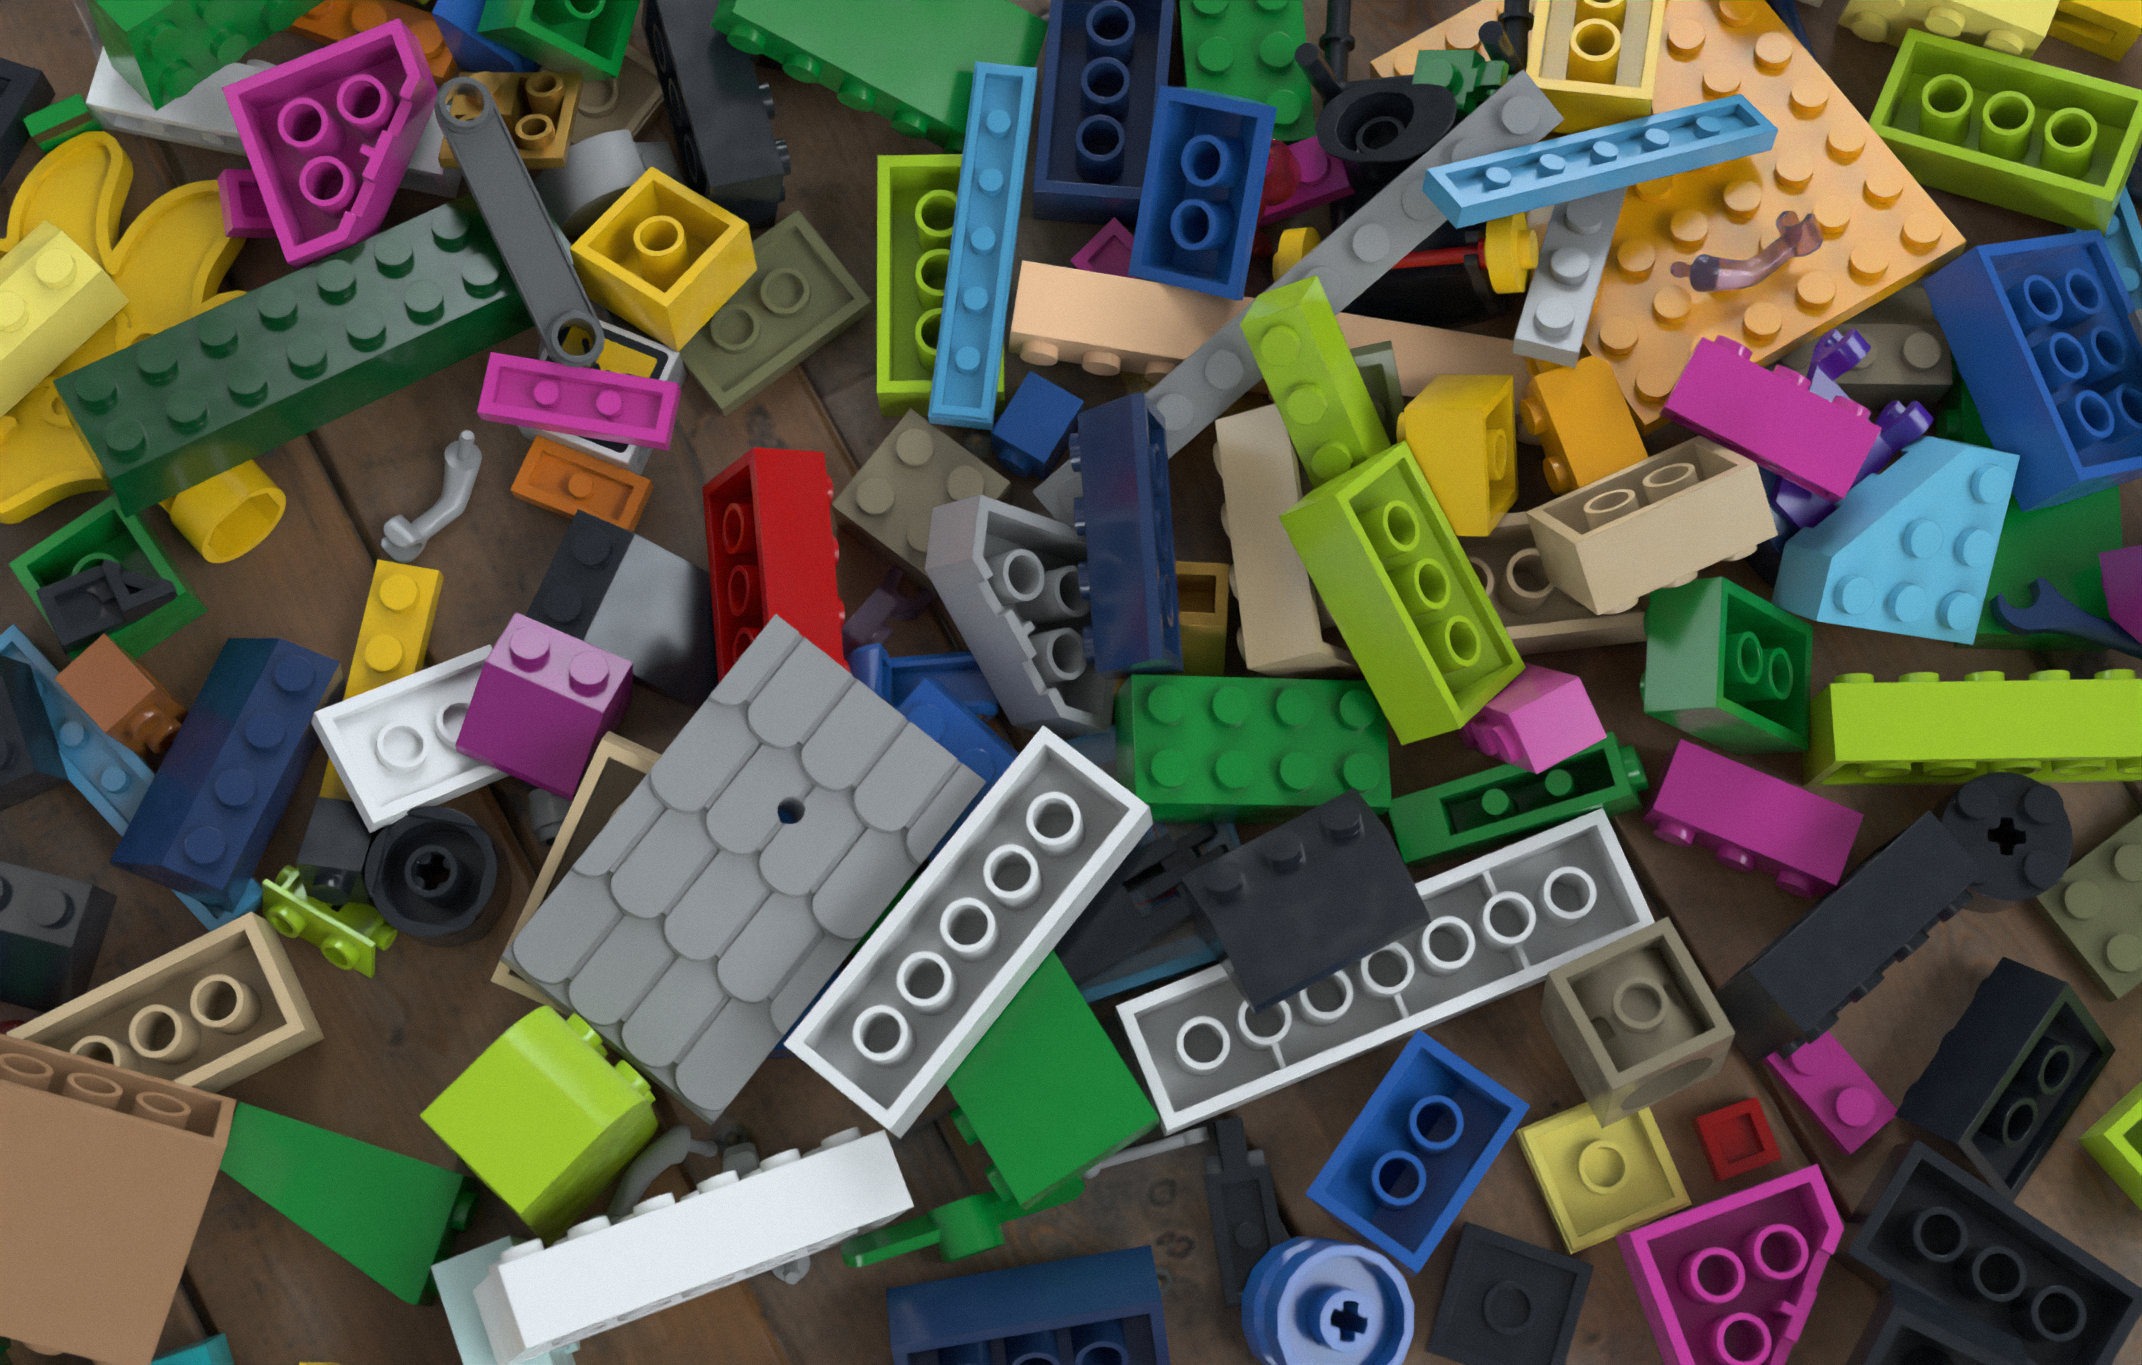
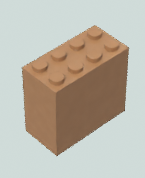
(98, 1199)

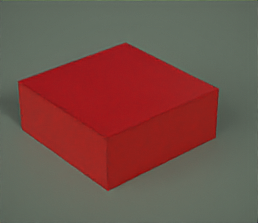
(1736, 1139)

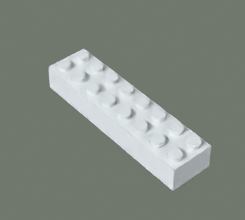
(1489, 935)

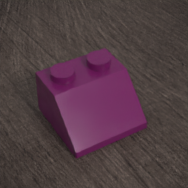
(544, 706)

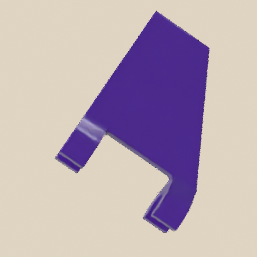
(1899, 425)

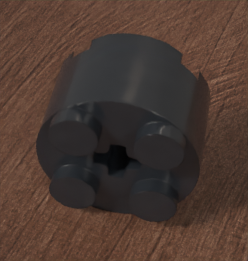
(2027, 823)
(425, 845)

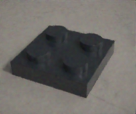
(1507, 1302)

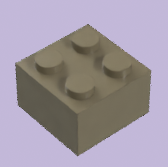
(896, 489)

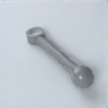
(1151, 1148)

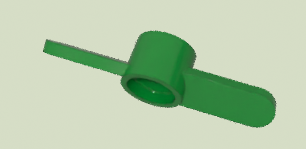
(956, 1228)

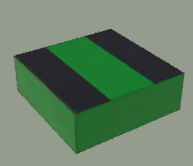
(61, 122)

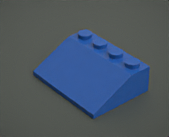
(2048, 360)

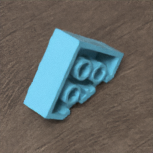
(1905, 545)

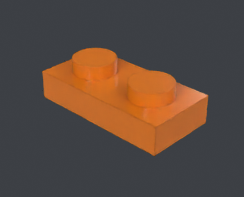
(570, 480)

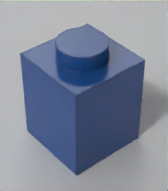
(1035, 427)

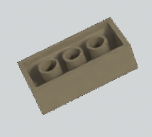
(1906, 355)

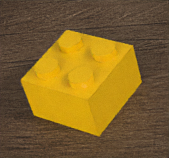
(664, 258)
(1466, 447)

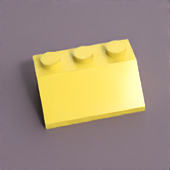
(48, 308)

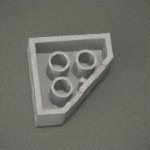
(1021, 611)

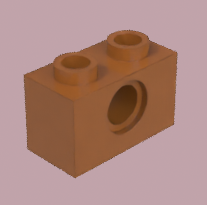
(124, 697)

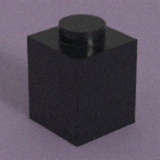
(335, 853)

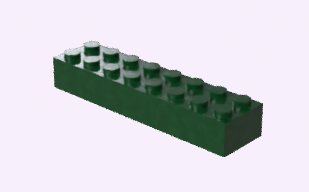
(294, 354)

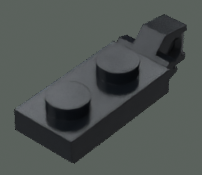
(1239, 1207)

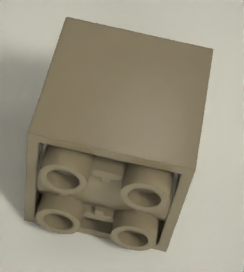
(1635, 1022)

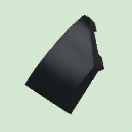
(100, 603)

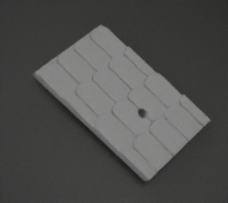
(707, 918)

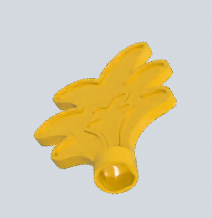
(169, 273)

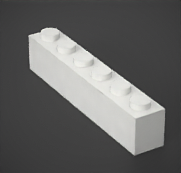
(206, 121)

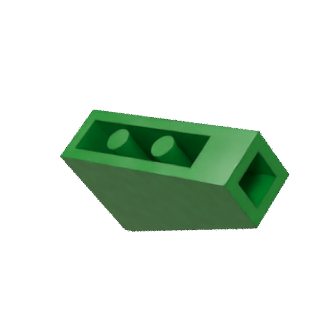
(1515, 804)
(358, 1199)

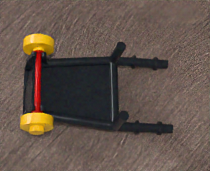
(1453, 273)

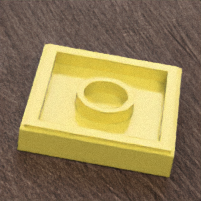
(1599, 1177)

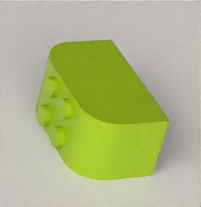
(546, 1119)

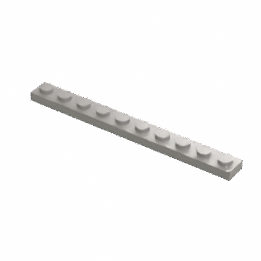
(1345, 266)

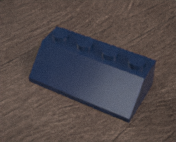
(1127, 539)
(231, 770)
(1036, 1314)

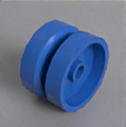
(1326, 1306)

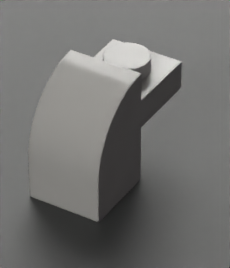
(598, 175)

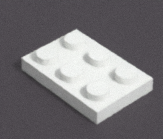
(401, 738)

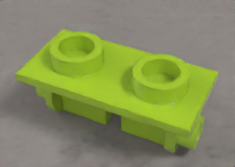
(343, 937)

